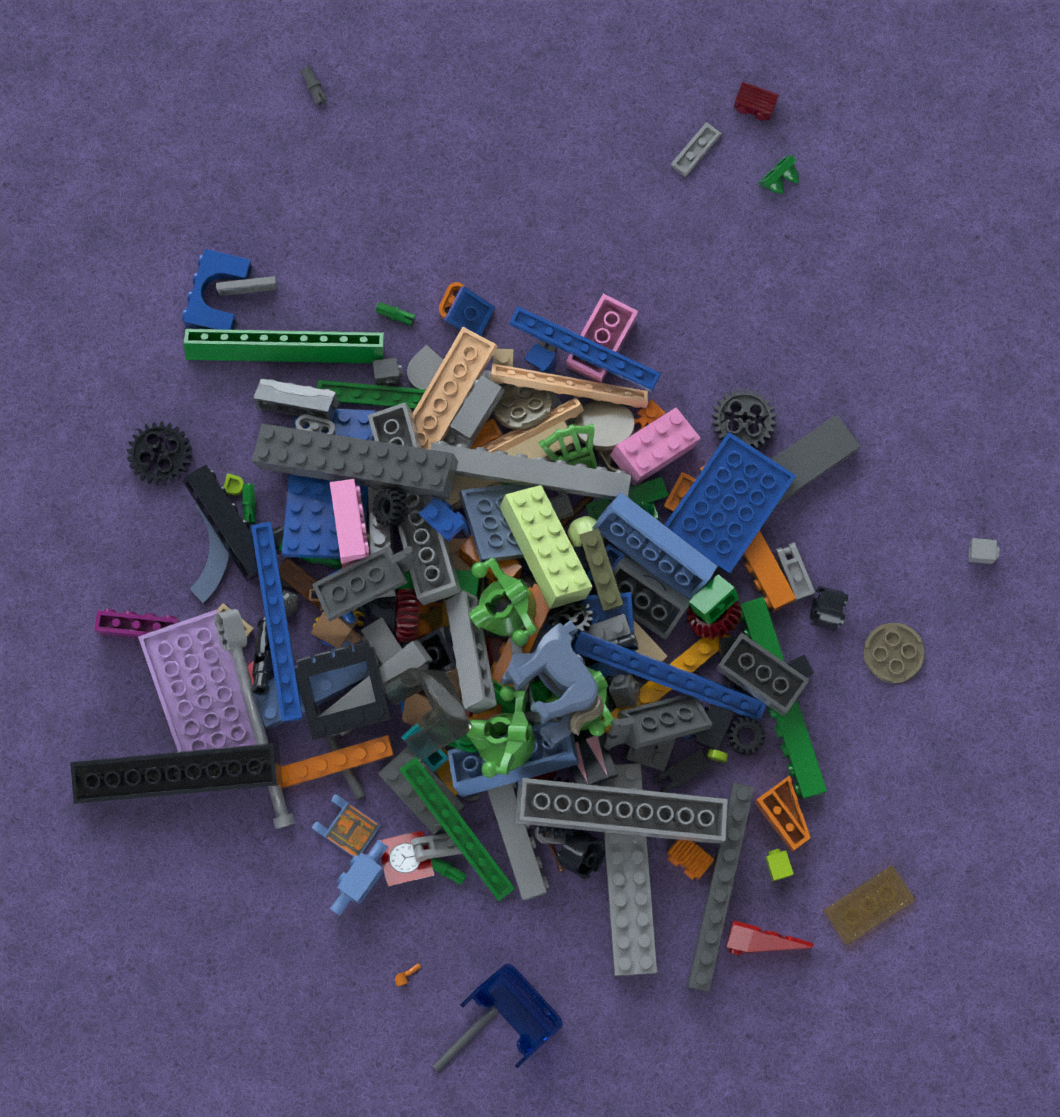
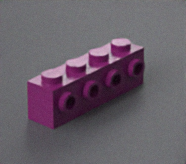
(129, 623)

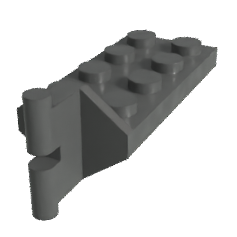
(365, 580)
(658, 722)

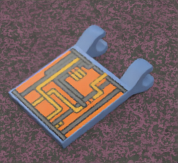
(350, 829)

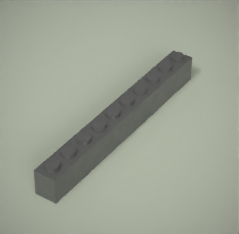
(720, 889)

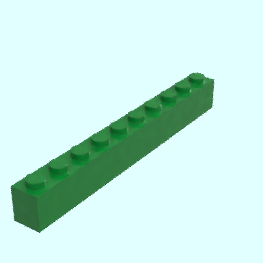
(284, 346)
(791, 727)

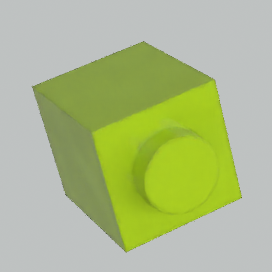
(778, 865)

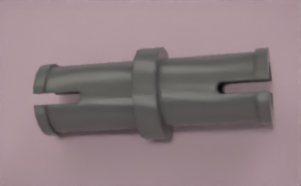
(313, 85)

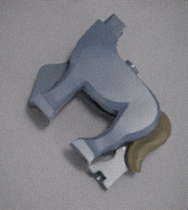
(564, 676)

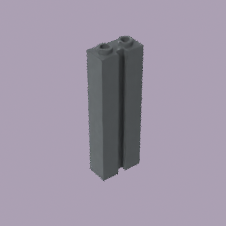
(816, 454)

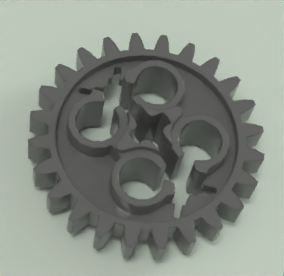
(745, 402)

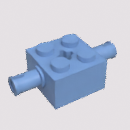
(360, 878)

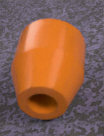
(423, 628)

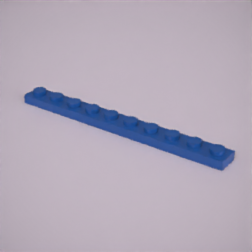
(276, 622)
(669, 676)

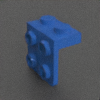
(443, 519)

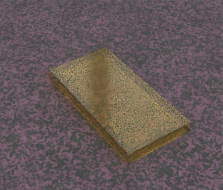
(869, 905)

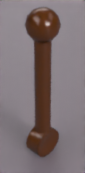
(559, 867)

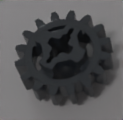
(574, 612)

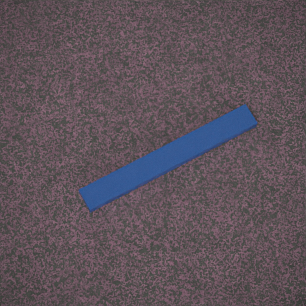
(585, 349)

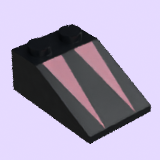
(594, 760)

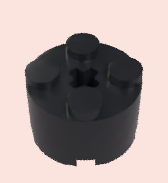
(828, 608)
(581, 854)

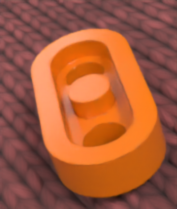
(448, 298)

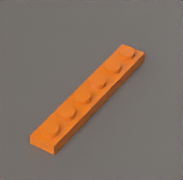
(336, 761)

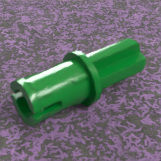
(395, 313)
(249, 503)
(447, 870)

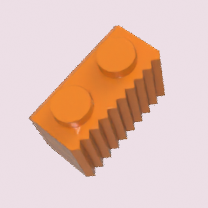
(689, 857)

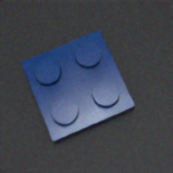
(469, 312)

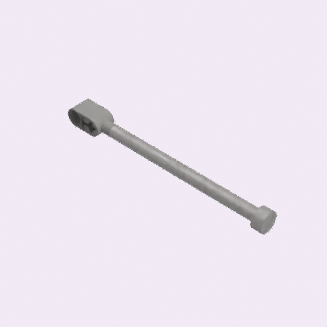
(232, 639)

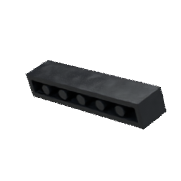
(223, 519)

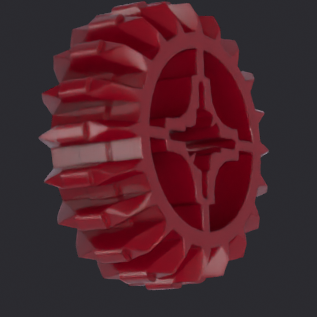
(406, 616)
(720, 626)

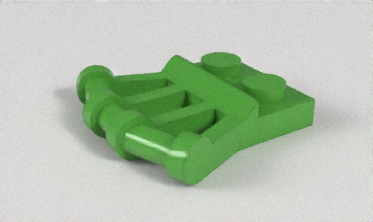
(580, 456)

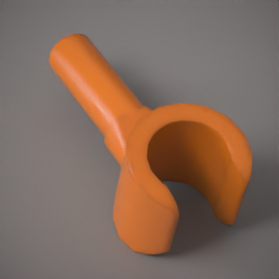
(401, 978)

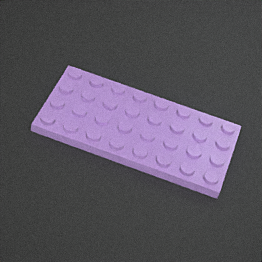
(197, 685)

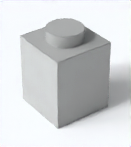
(983, 551)

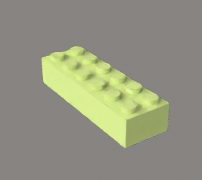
(545, 546)

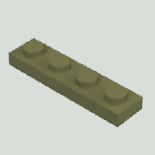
(601, 570)

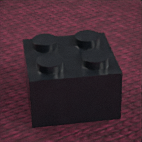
(440, 649)

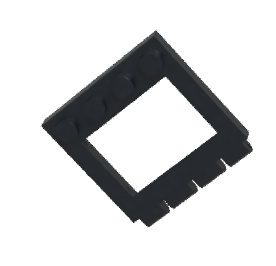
(349, 718)

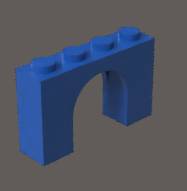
(213, 266)

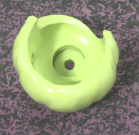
(580, 526)

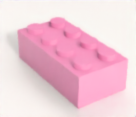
(608, 327)
(655, 446)
(349, 521)

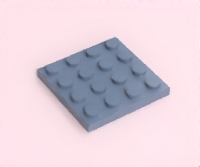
(487, 523)

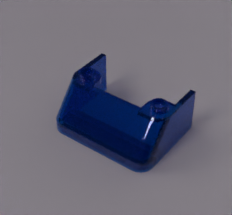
(520, 1007)

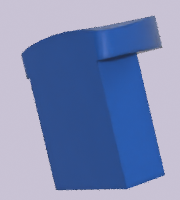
(541, 359)

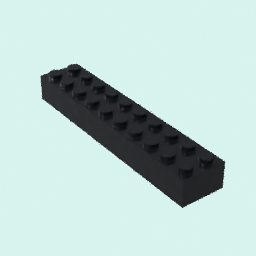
(176, 773)

